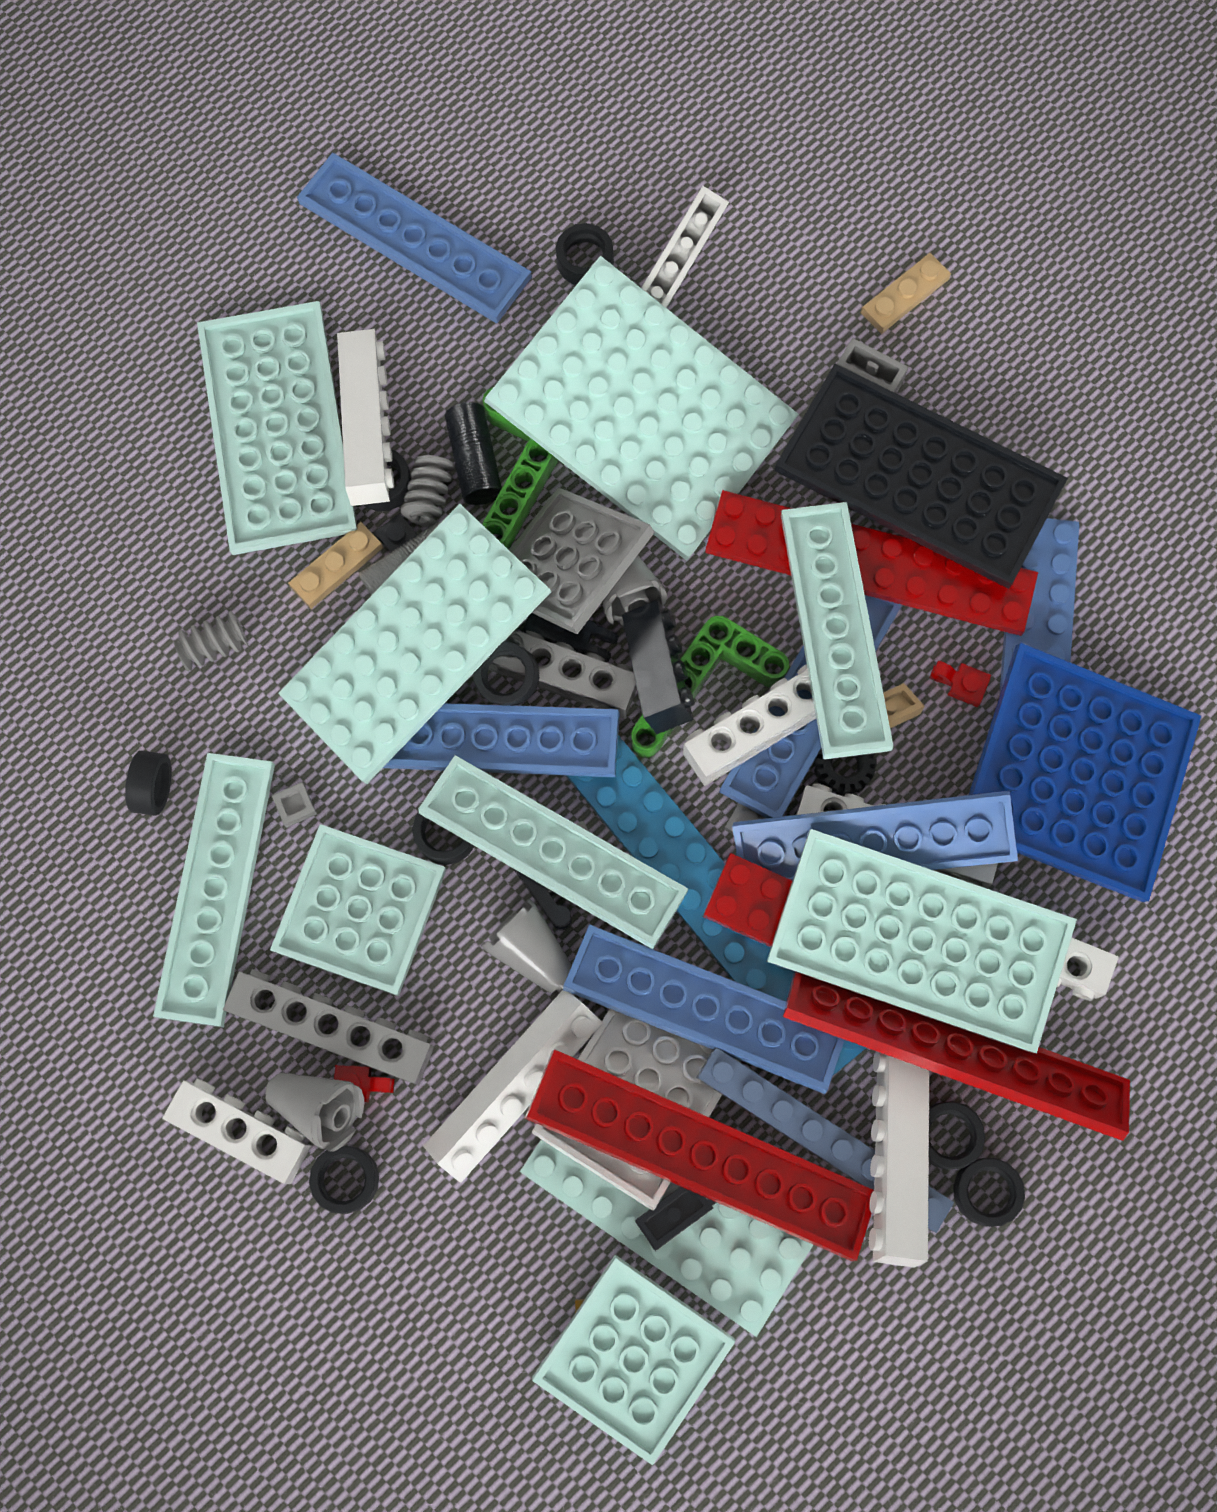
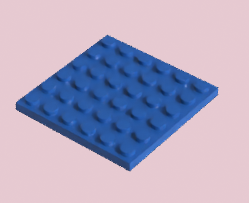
(1086, 770)

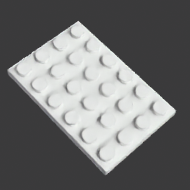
(653, 1062)

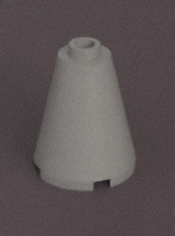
(633, 589)
(530, 948)
(317, 1107)

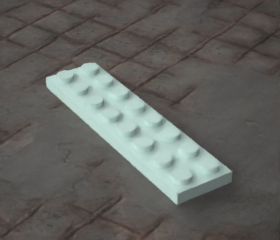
(836, 631)
(553, 851)
(214, 890)

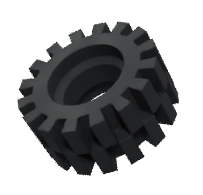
(845, 784)

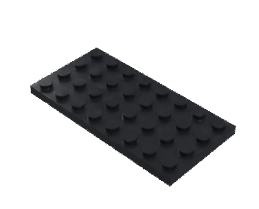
(921, 475)

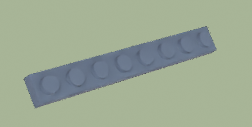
(802, 1125)

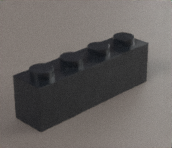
(657, 667)

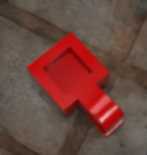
(965, 683)
(362, 1078)

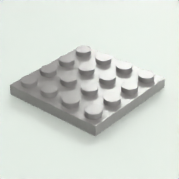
(578, 555)

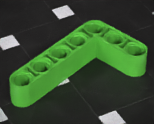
(524, 470)
(714, 651)

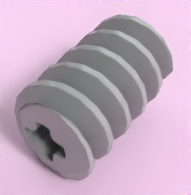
(425, 488)
(210, 641)

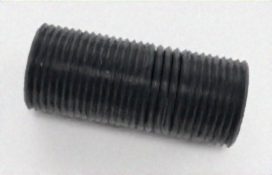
(473, 453)

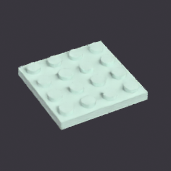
(358, 910)
(633, 1359)

